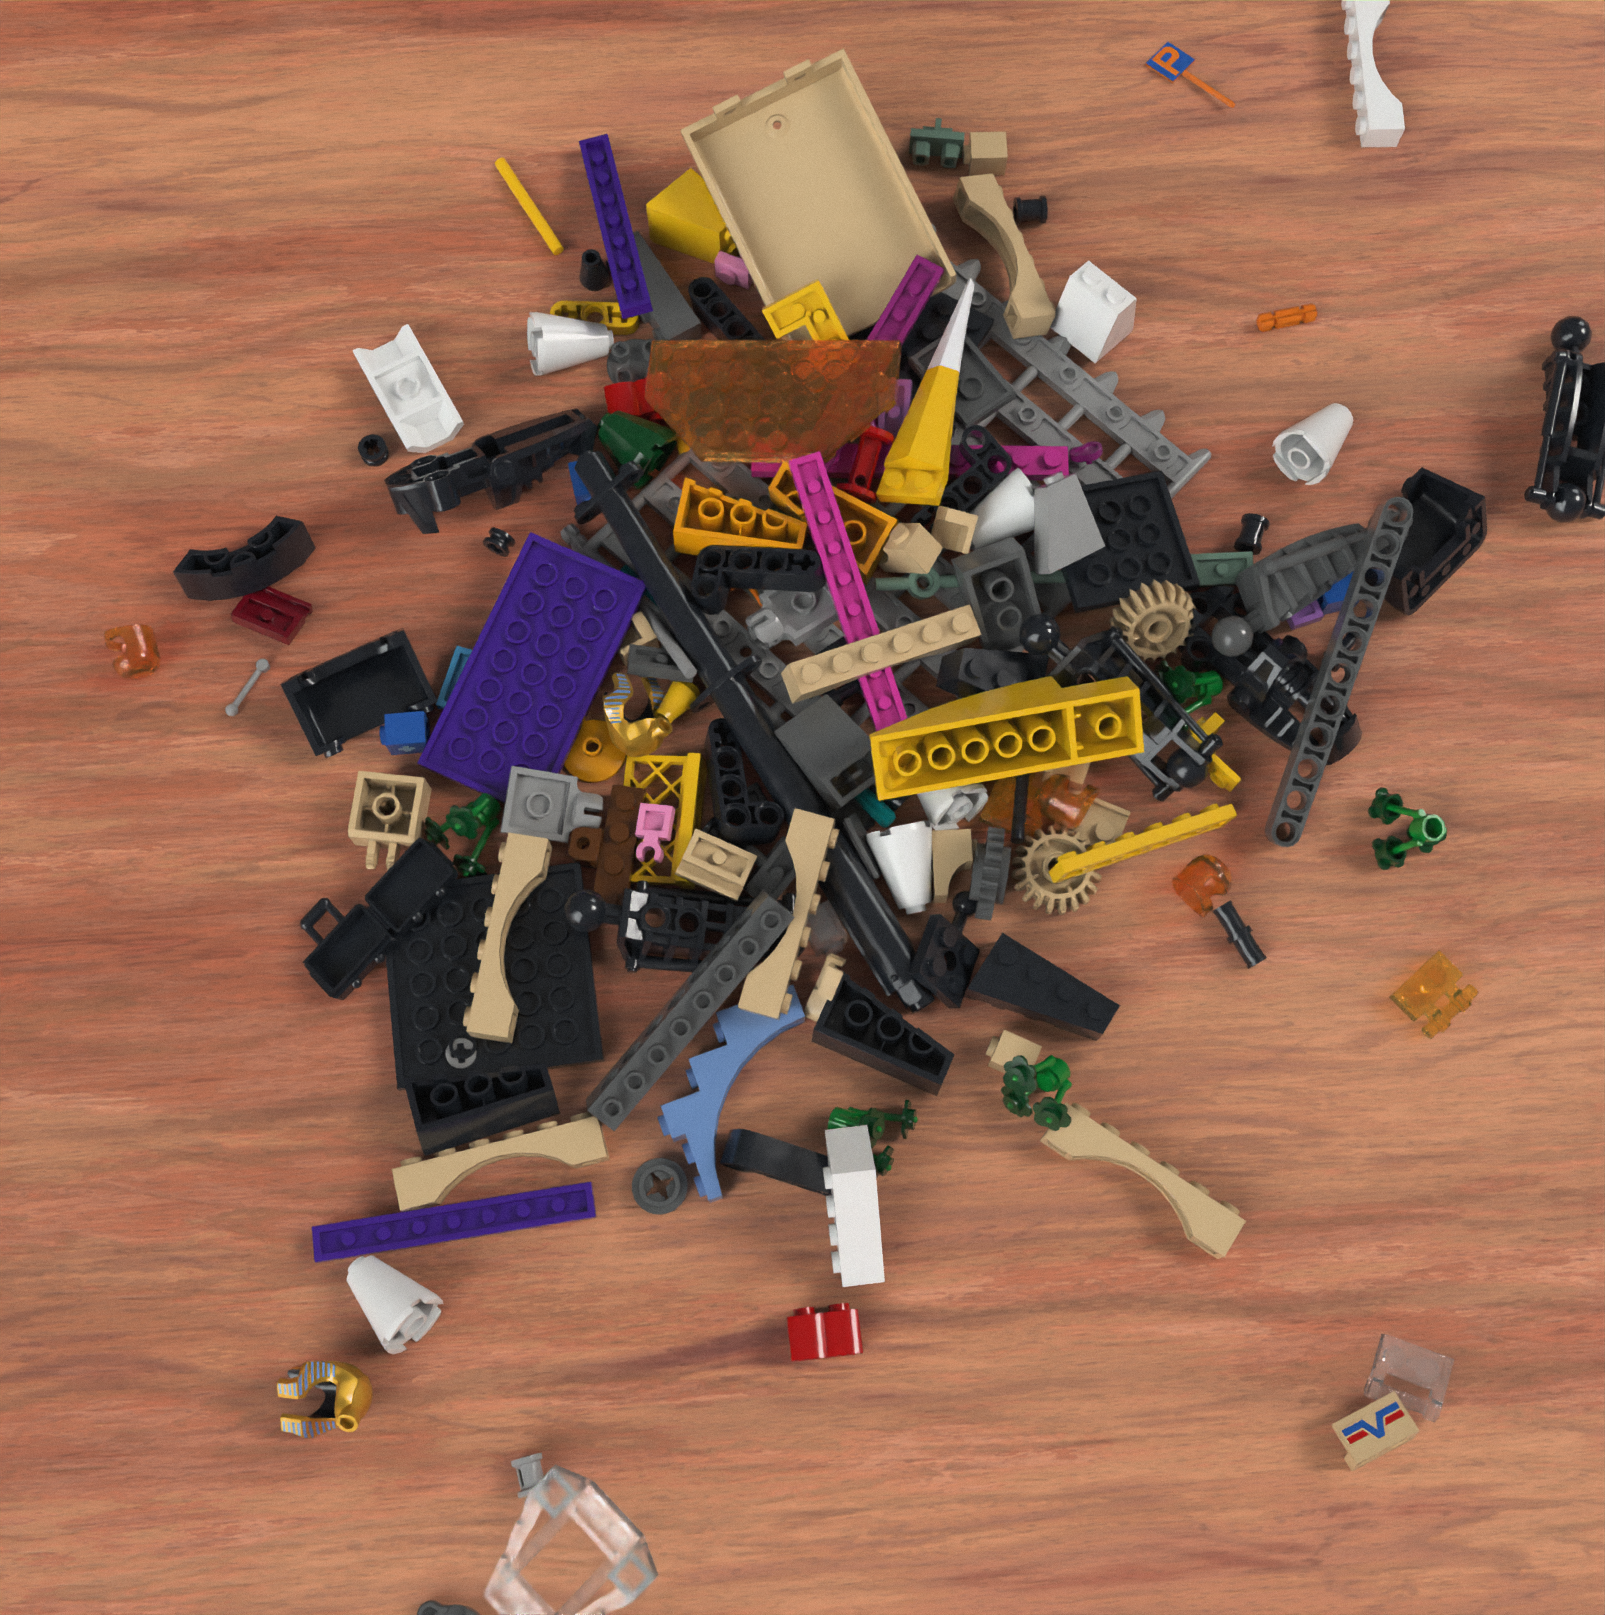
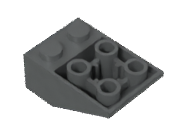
(829, 751)

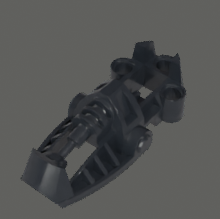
(495, 462)
(1265, 677)

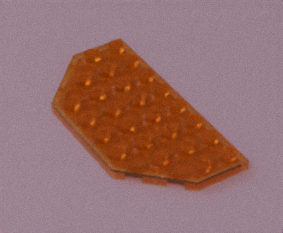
(771, 395)

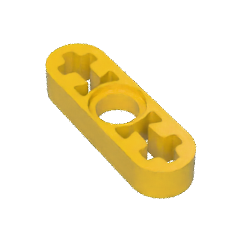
(604, 308)

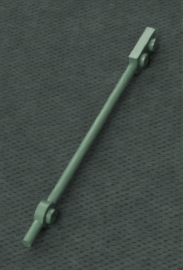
(1211, 568)

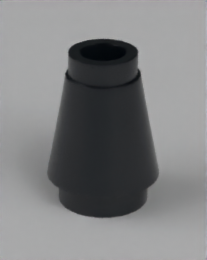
(593, 271)

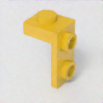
(1219, 772)

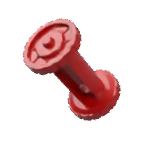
(865, 463)

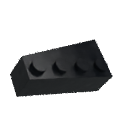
(1039, 990)
(880, 1038)
(479, 1104)

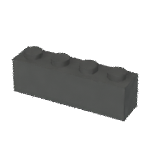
(671, 313)

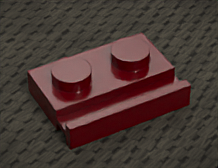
(272, 614)

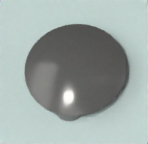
(629, 360)

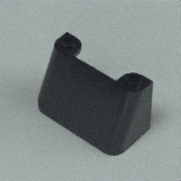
(1444, 534)
(356, 691)

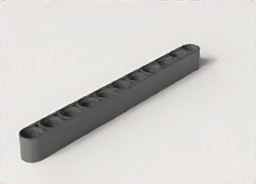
(1350, 660)

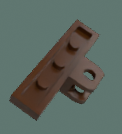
(614, 848)

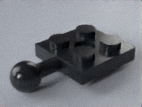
(941, 939)

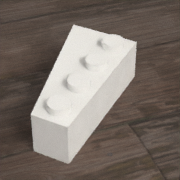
(853, 1206)

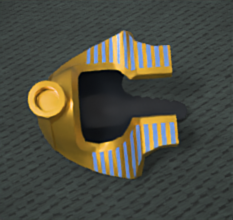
(636, 736)
(346, 1397)

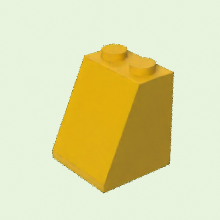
(689, 220)

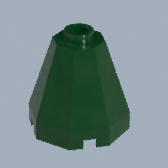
(636, 440)

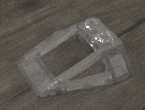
(580, 1498)

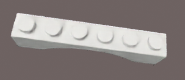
(1378, 110)

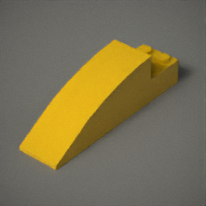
(1007, 735)

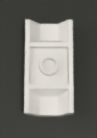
(410, 392)

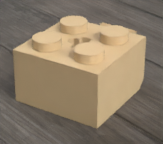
(373, 798)

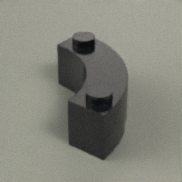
(233, 574)

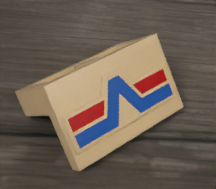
(1375, 1430)

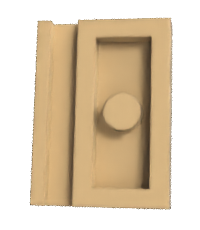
(1101, 822)
(716, 865)

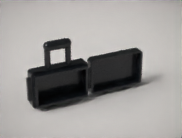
(364, 933)

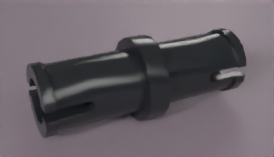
(1239, 934)

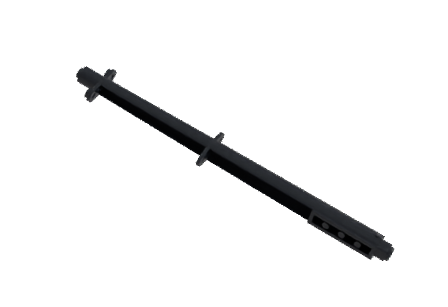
(847, 882)

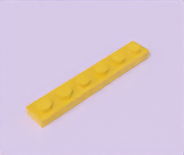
(1131, 845)

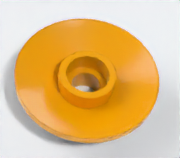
(596, 765)

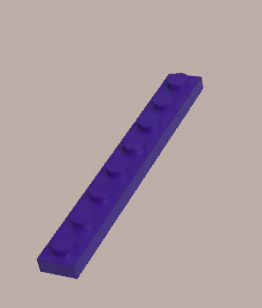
(615, 227)
(453, 1222)

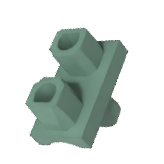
(936, 142)

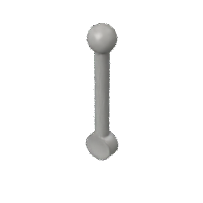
(262, 667)

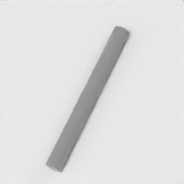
(668, 641)

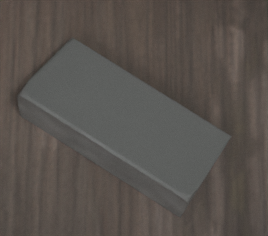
(855, 834)

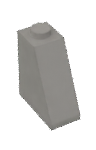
(1062, 524)

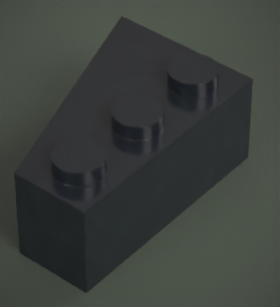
(981, 670)

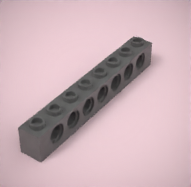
(688, 1010)

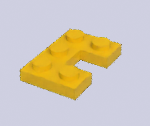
(805, 307)

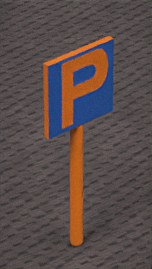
(1172, 63)

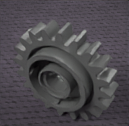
(990, 873)

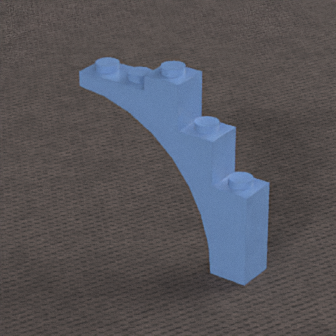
(714, 1074)

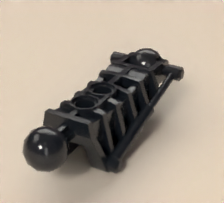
(1575, 413)
(1110, 657)
(587, 911)

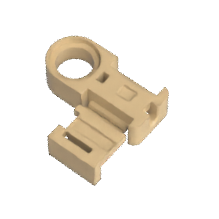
(825, 986)

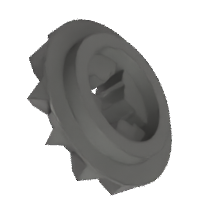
(643, 1182)

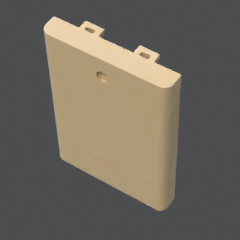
(816, 193)

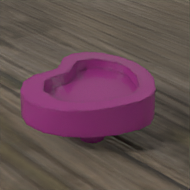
(1087, 452)

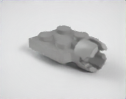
(791, 616)
(547, 805)

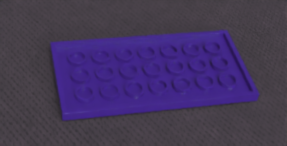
(533, 668)

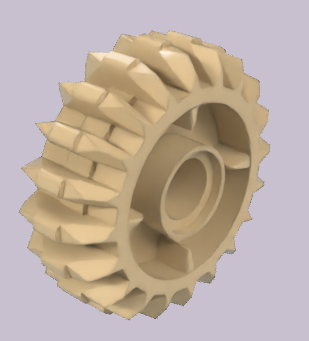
(1155, 619)
(1035, 875)

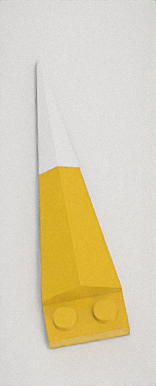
(920, 453)

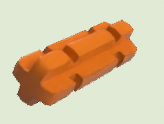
(1286, 317)

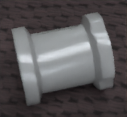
(454, 1061)
(528, 1472)

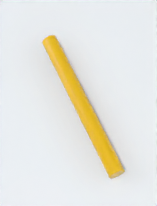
(529, 206)

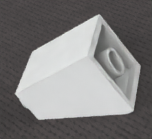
(1094, 312)

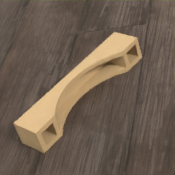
(985, 209)
(858, 659)
(522, 869)
(769, 982)
(430, 1181)
(1204, 1220)

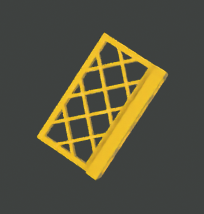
(687, 814)

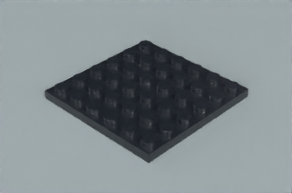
(545, 971)

